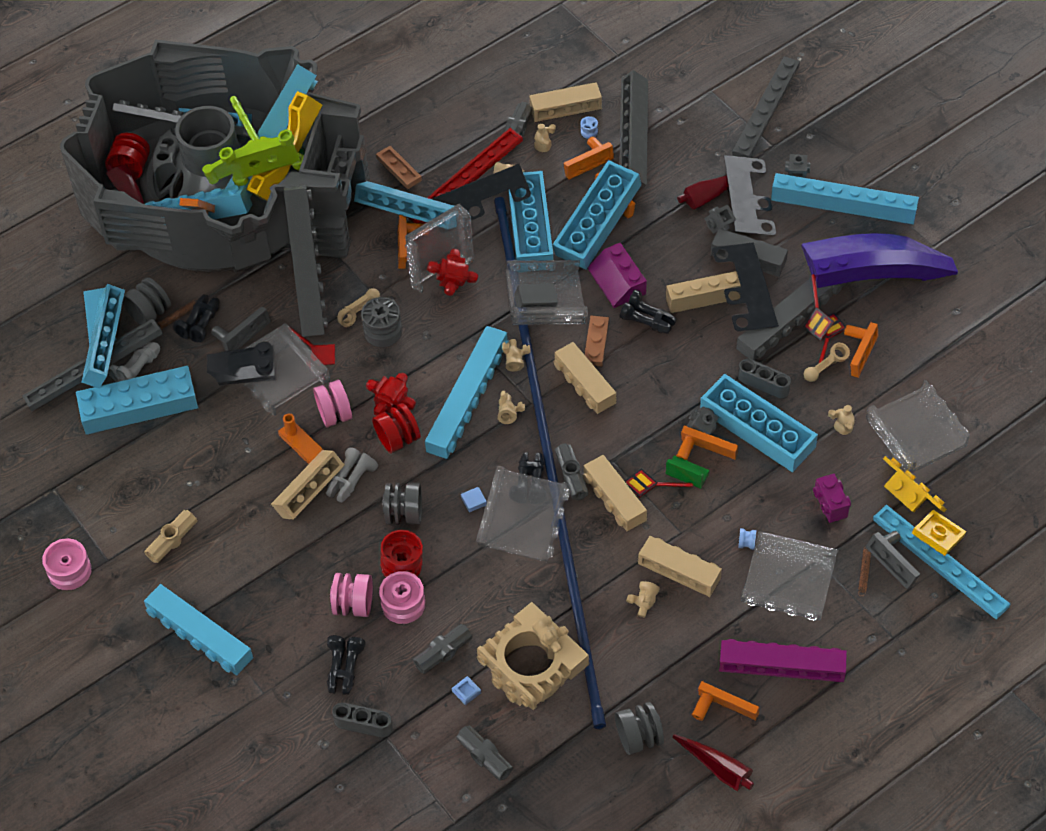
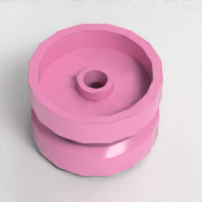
(332, 403)
(66, 564)
(402, 597)

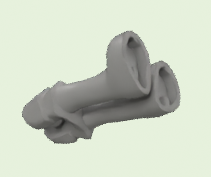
(130, 370)
(353, 456)

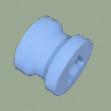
(589, 127)
(747, 539)

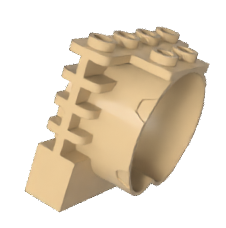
(519, 633)

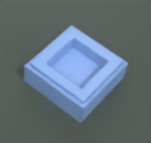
(473, 499)
(466, 690)

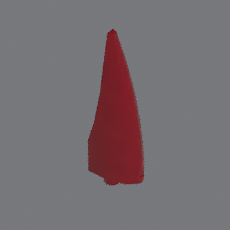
(124, 181)
(703, 191)
(723, 766)

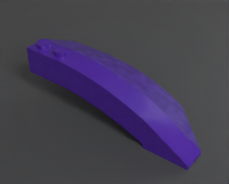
(874, 257)

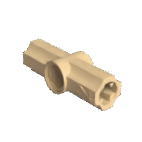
(164, 543)

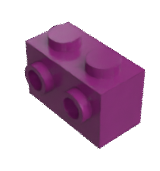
(832, 498)

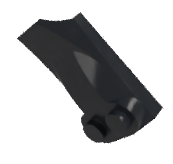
(243, 365)

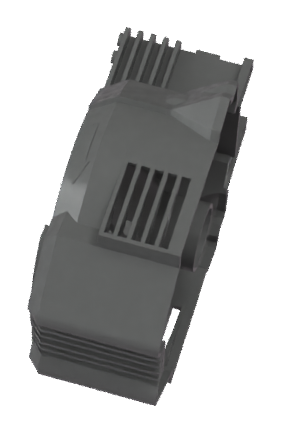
(186, 77)

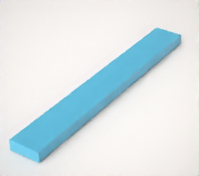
(944, 565)

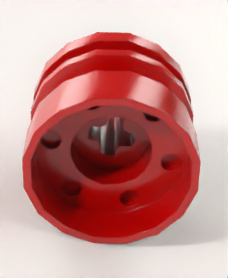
(129, 150)
(396, 428)
(401, 552)

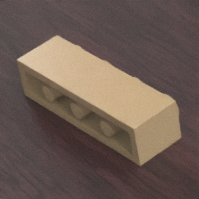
(565, 102)
(701, 292)
(585, 378)
(307, 484)
(615, 493)
(679, 566)

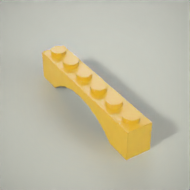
(302, 115)

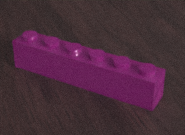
(783, 660)

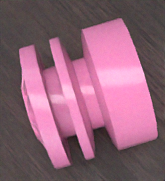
(348, 594)

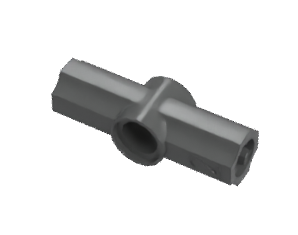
(519, 119)
(573, 479)
(442, 648)
(484, 753)

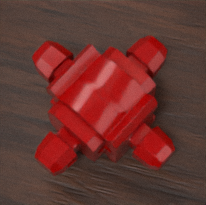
(452, 272)
(390, 393)

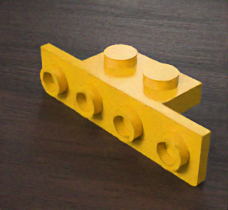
(907, 490)

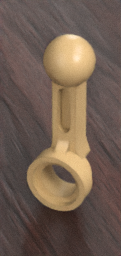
(356, 306)
(812, 373)

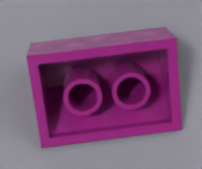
(617, 275)

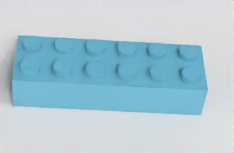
(597, 214)
(531, 221)
(136, 400)
(759, 423)

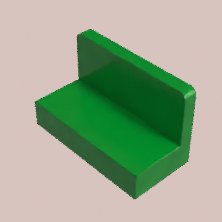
(686, 471)

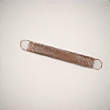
(177, 313)
(864, 571)

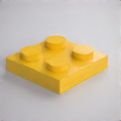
(938, 532)

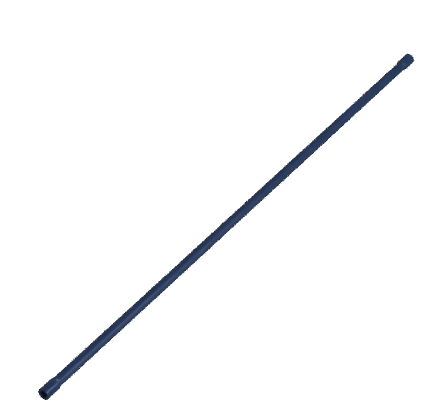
(596, 708)

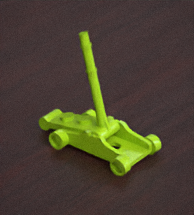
(255, 156)

